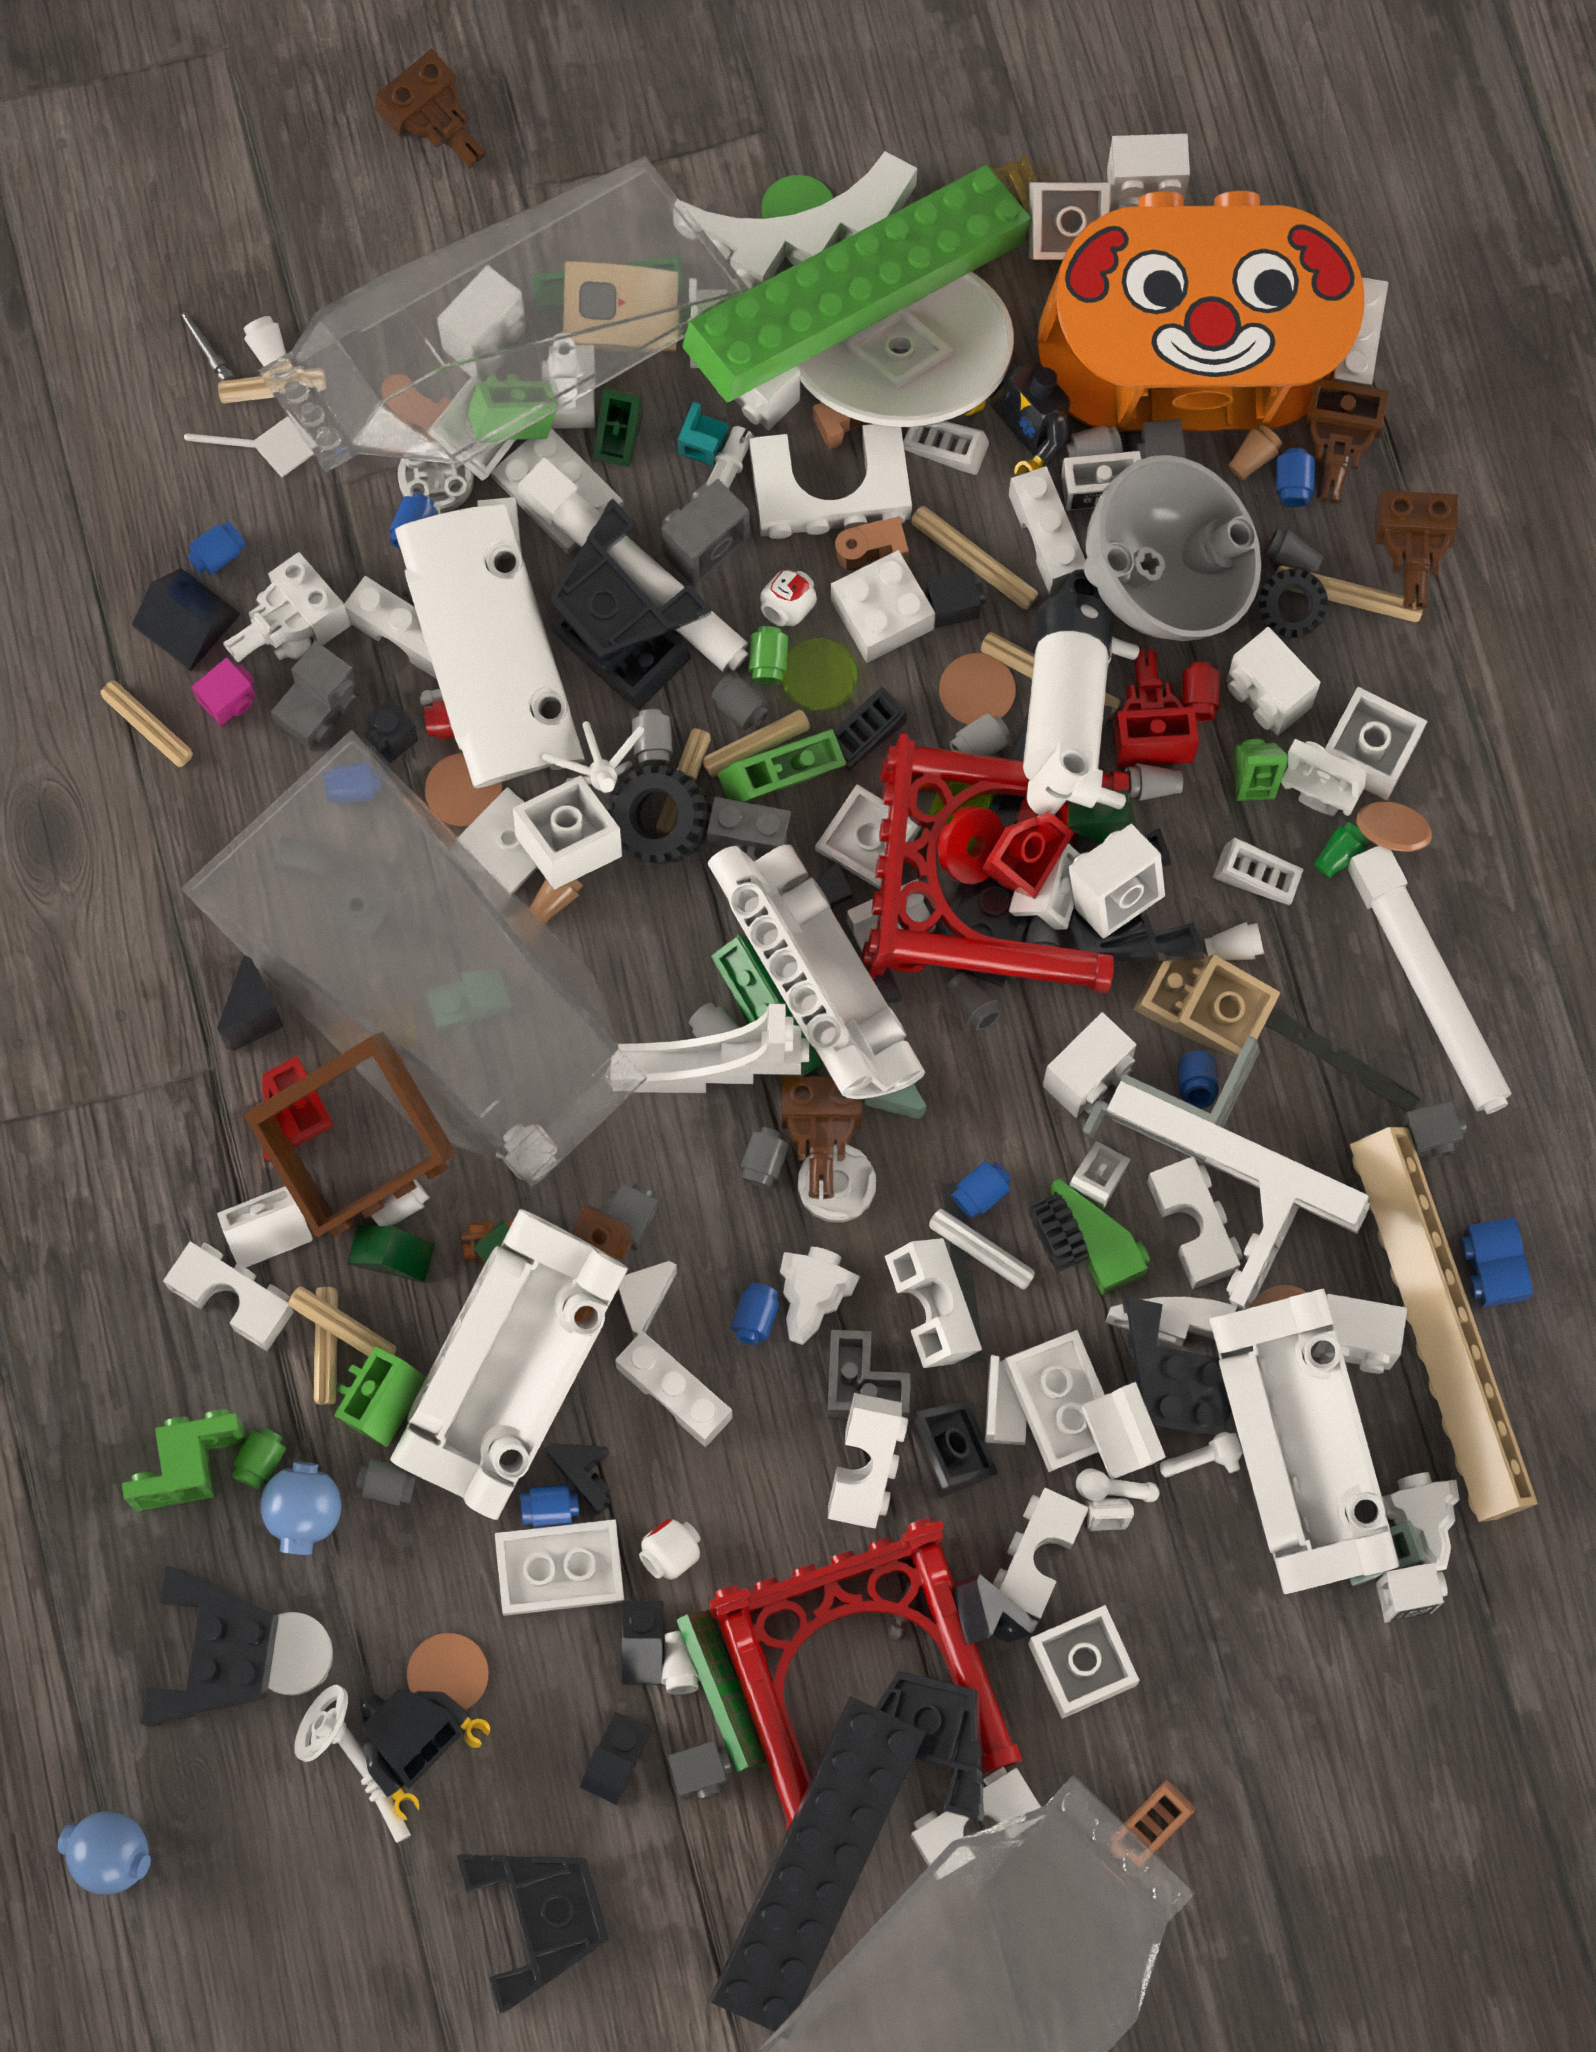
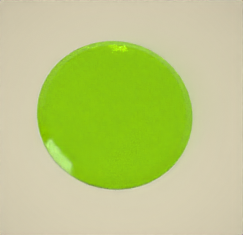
(819, 674)

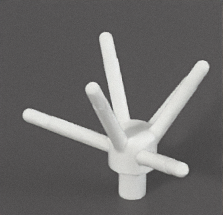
(601, 772)

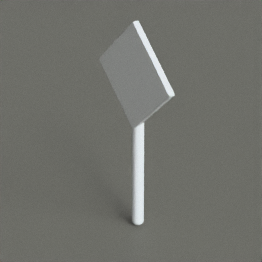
(279, 445)

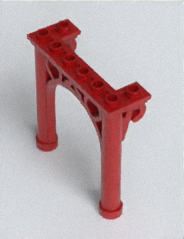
(908, 949)
(766, 1697)

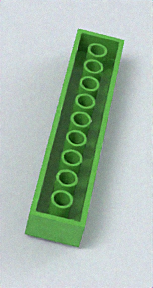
(855, 283)

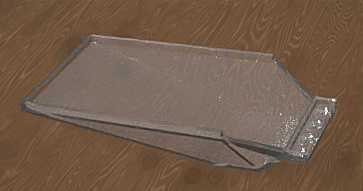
(502, 325)
(400, 929)
(1005, 1944)

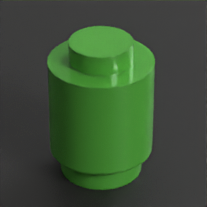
(768, 655)
(258, 1458)

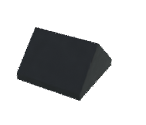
(183, 617)
(249, 1009)
(952, 1447)

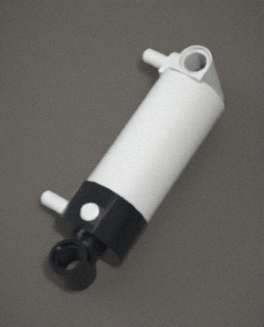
(1068, 698)

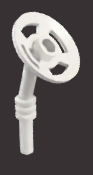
(331, 1728)

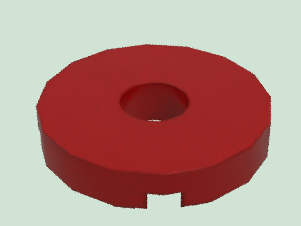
(954, 839)

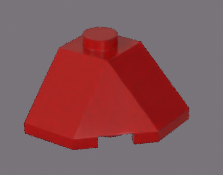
(1028, 853)

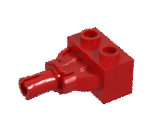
(1153, 725)

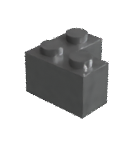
(320, 694)
(851, 1374)

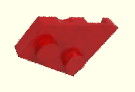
(306, 1117)

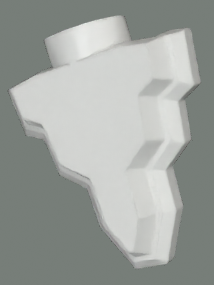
(813, 1289)
(1430, 1512)

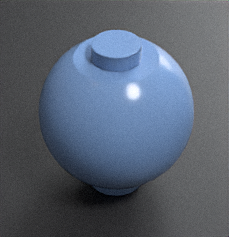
(300, 1507)
(105, 1852)

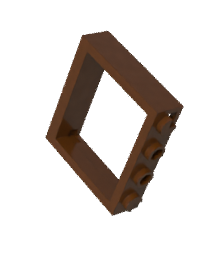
(291, 1168)

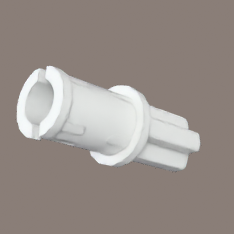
(731, 458)

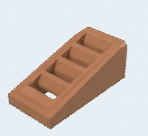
(1177, 1799)

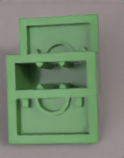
(184, 1460)

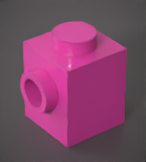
(225, 691)

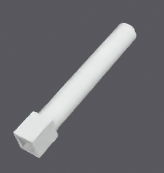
(558, 502)
(1385, 891)

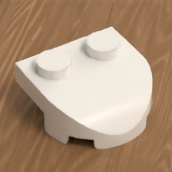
(1323, 779)

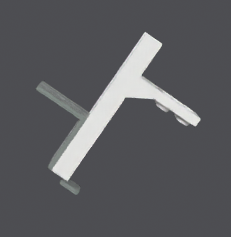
(1281, 1181)

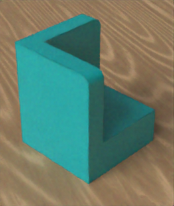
(701, 436)

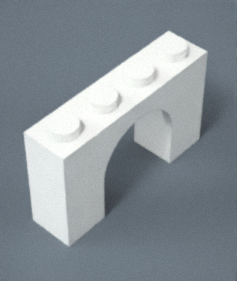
(788, 509)

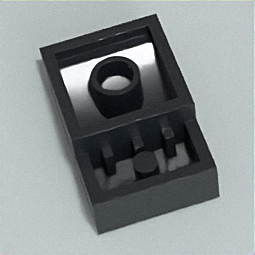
(632, 672)

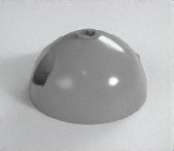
(1152, 554)

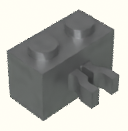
(747, 825)

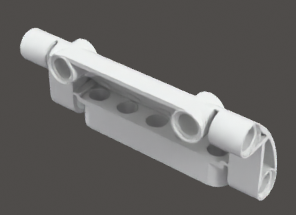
(487, 643)
(817, 971)
(508, 1362)
(1302, 1442)

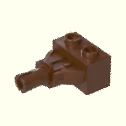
(429, 106)
(1344, 422)
(1419, 532)
(819, 1118)

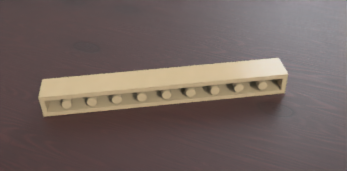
(1443, 1325)

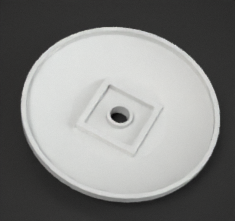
(954, 360)

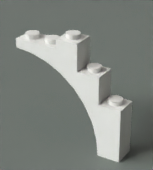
(761, 245)
(731, 1057)

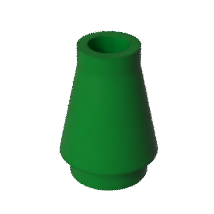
(1340, 849)

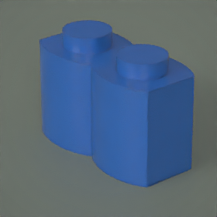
(1497, 1262)

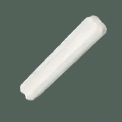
(982, 1249)

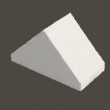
(1099, 1174)
(643, 1294)

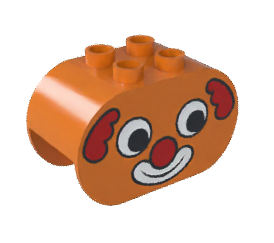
(1200, 314)

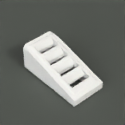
(967, 463)
(1240, 879)
(1109, 1514)

